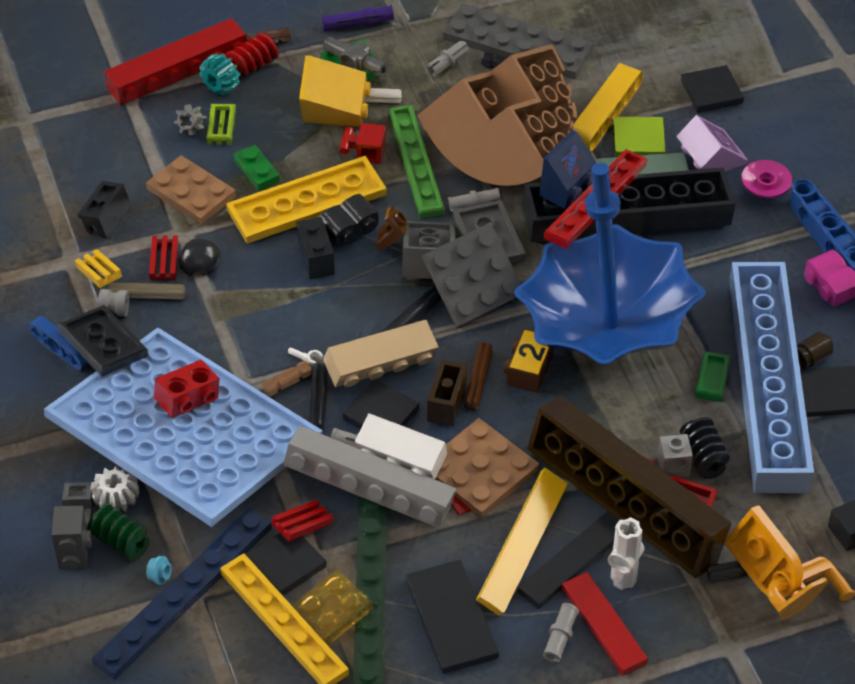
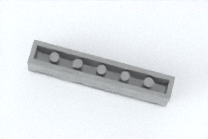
(369, 476)

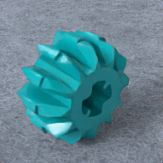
(219, 74)

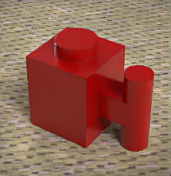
(368, 143)

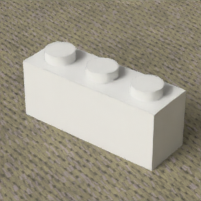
(402, 446)

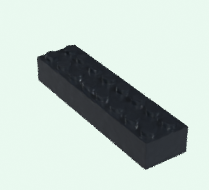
(649, 204)

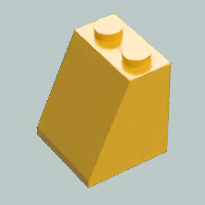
(333, 93)

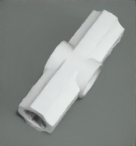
(626, 553)

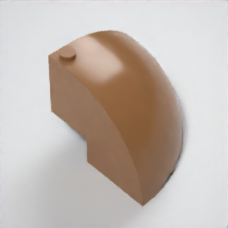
(504, 119)

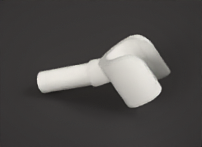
(312, 355)

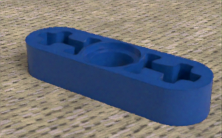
(49, 336)

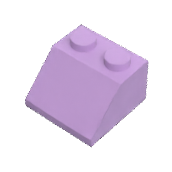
(710, 146)

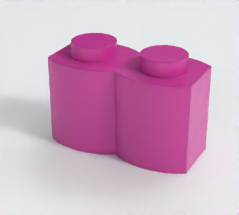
(831, 277)

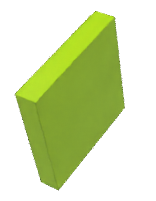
(639, 135)

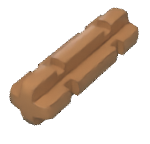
(286, 378)

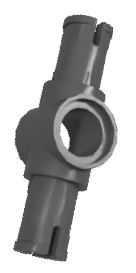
(355, 56)

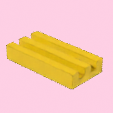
(103, 267)

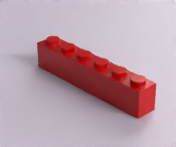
(171, 62)

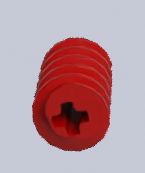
(253, 54)

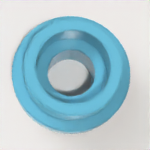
(158, 570)

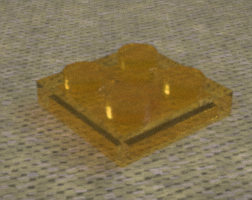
(333, 606)

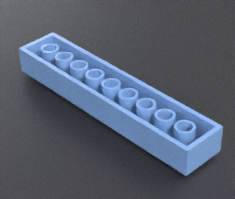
(770, 379)

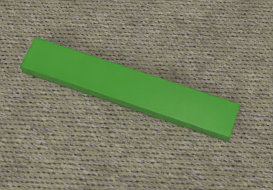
(416, 162)

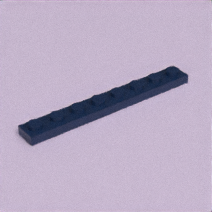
(180, 594)

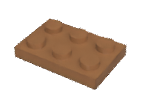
(191, 189)

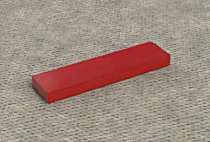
(605, 624)

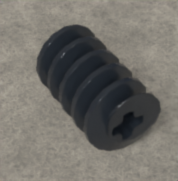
(706, 447)

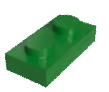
(256, 167)

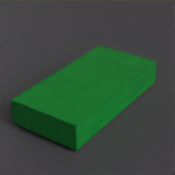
(712, 376)

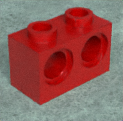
(186, 388)

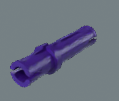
(382, 14)

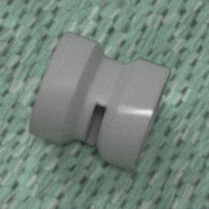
(114, 301)

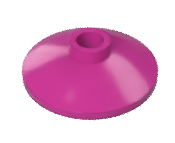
(766, 179)

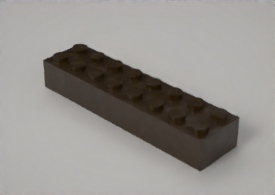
(613, 471)

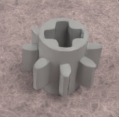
(196, 119)

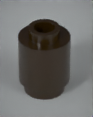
(814, 349)

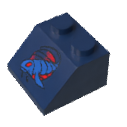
(566, 171)

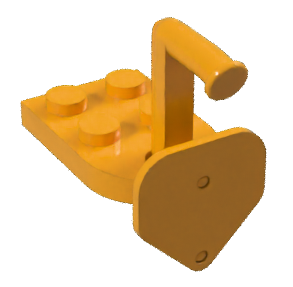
(777, 567)

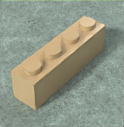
(380, 354)

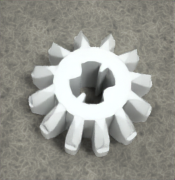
(116, 488)

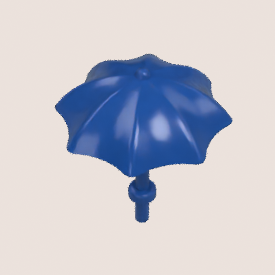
(610, 288)

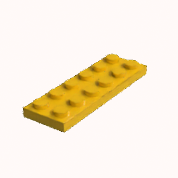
(303, 198)

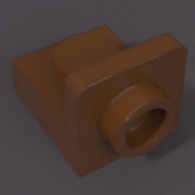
(392, 230)

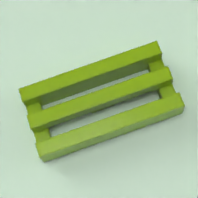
(220, 136)

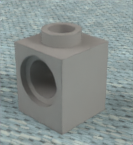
(675, 455)

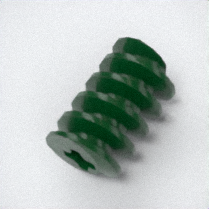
(119, 532)

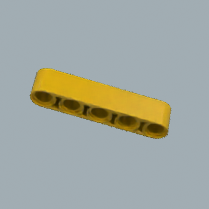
(607, 104)

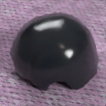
(199, 256)

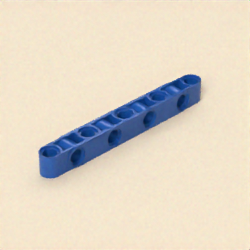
(822, 220)

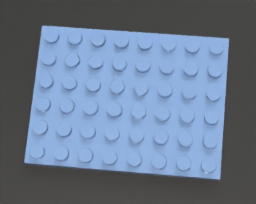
(198, 459)

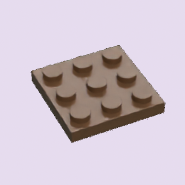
(484, 467)

